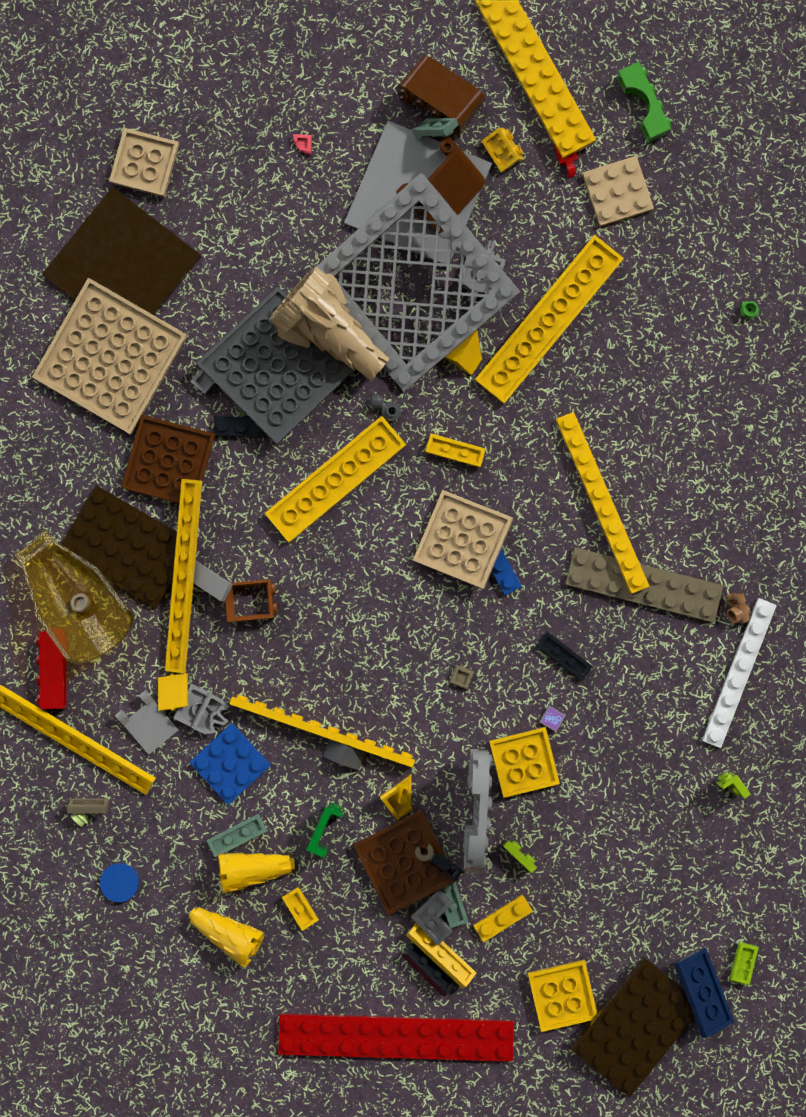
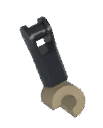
(439, 862)

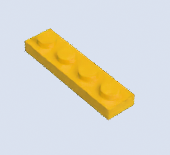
(442, 956)

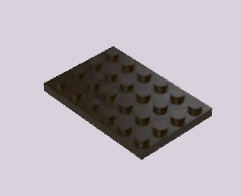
(124, 545)
(635, 1027)

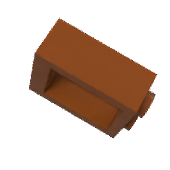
(230, 601)

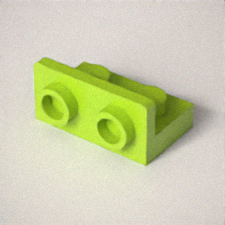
(734, 783)

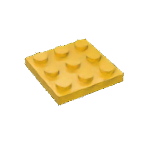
(524, 762)
(562, 995)

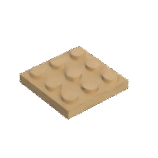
(144, 162)
(617, 191)

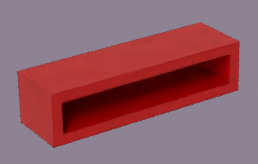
(52, 674)

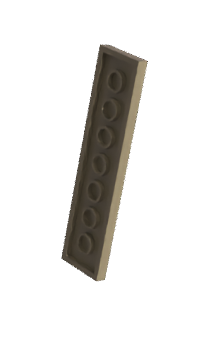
(666, 590)

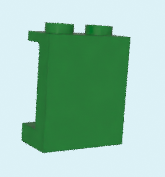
(314, 845)

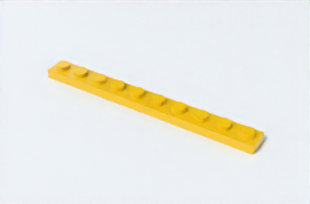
(602, 503)
(183, 576)
(331, 733)
(75, 741)

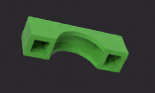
(634, 81)

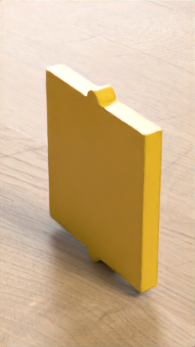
(173, 692)

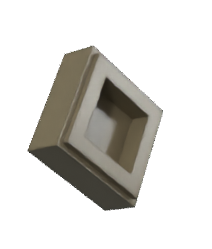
(461, 677)

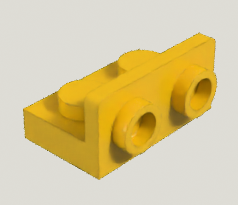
(503, 149)

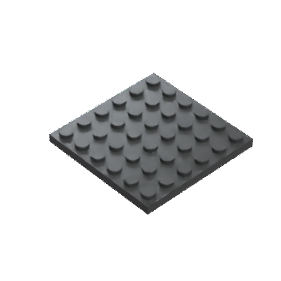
(269, 376)

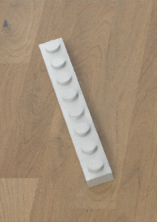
(739, 672)

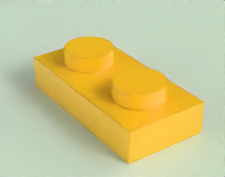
(300, 908)

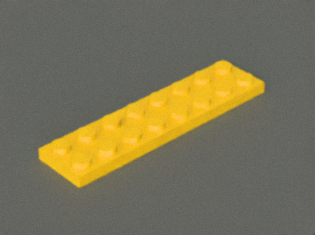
(335, 479)

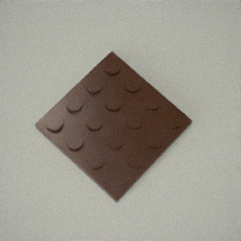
(165, 456)
(393, 864)

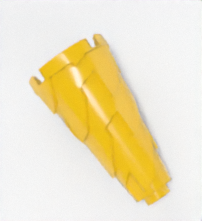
(244, 870)
(232, 937)

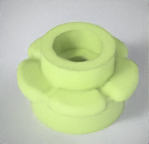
(80, 818)

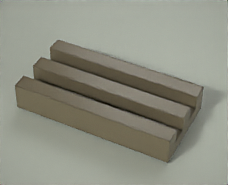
(88, 805)

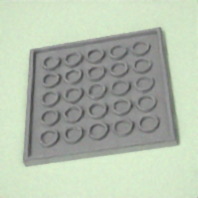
(396, 162)

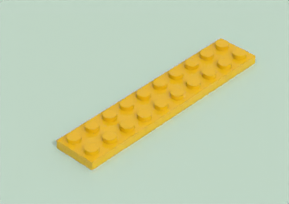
(537, 75)
(549, 319)

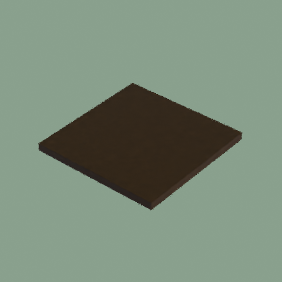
(123, 253)

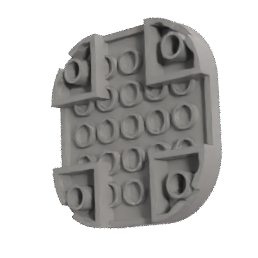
(475, 836)

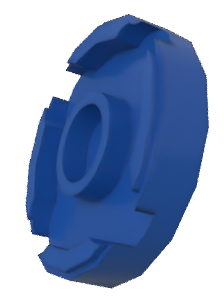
(119, 882)

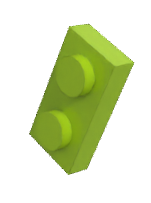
(526, 860)

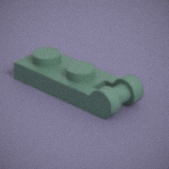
(435, 127)

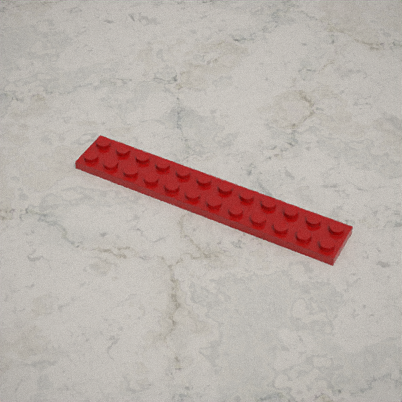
(396, 1037)

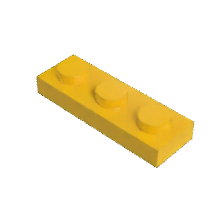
(455, 450)
(503, 918)

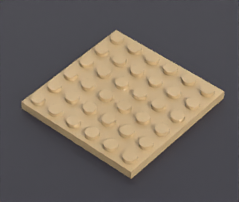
(109, 356)

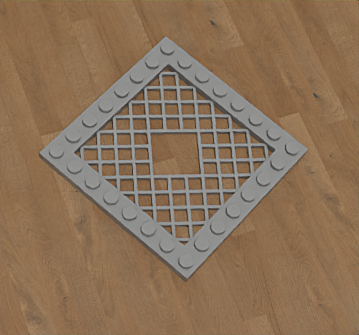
(503, 288)

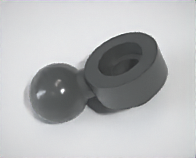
(376, 401)

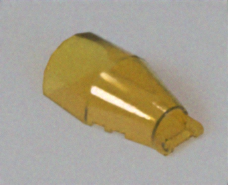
(53, 581)

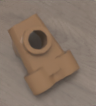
(739, 610)

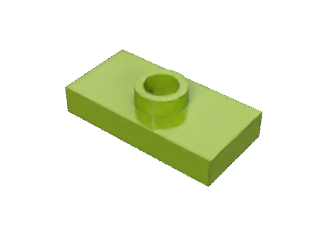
(744, 963)

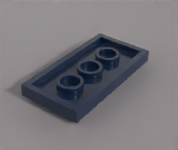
(704, 992)

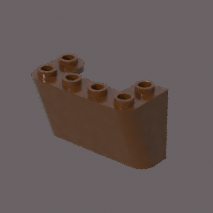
(441, 92)

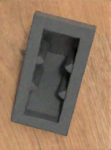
(344, 754)

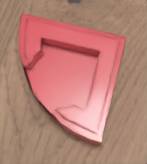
(303, 142)

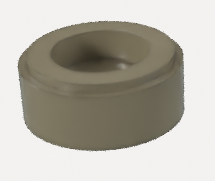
(80, 603)

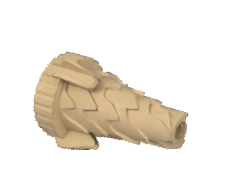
(317, 315)

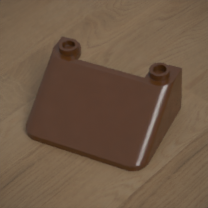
(454, 179)

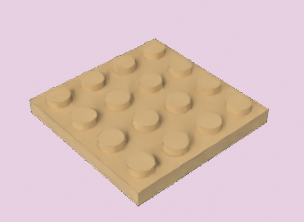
(463, 539)

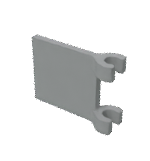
(148, 724)

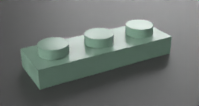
(237, 835)

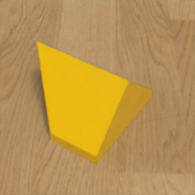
(467, 355)
(399, 798)

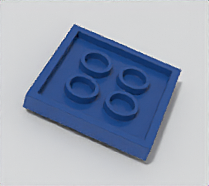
(230, 763)

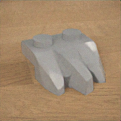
(202, 710)

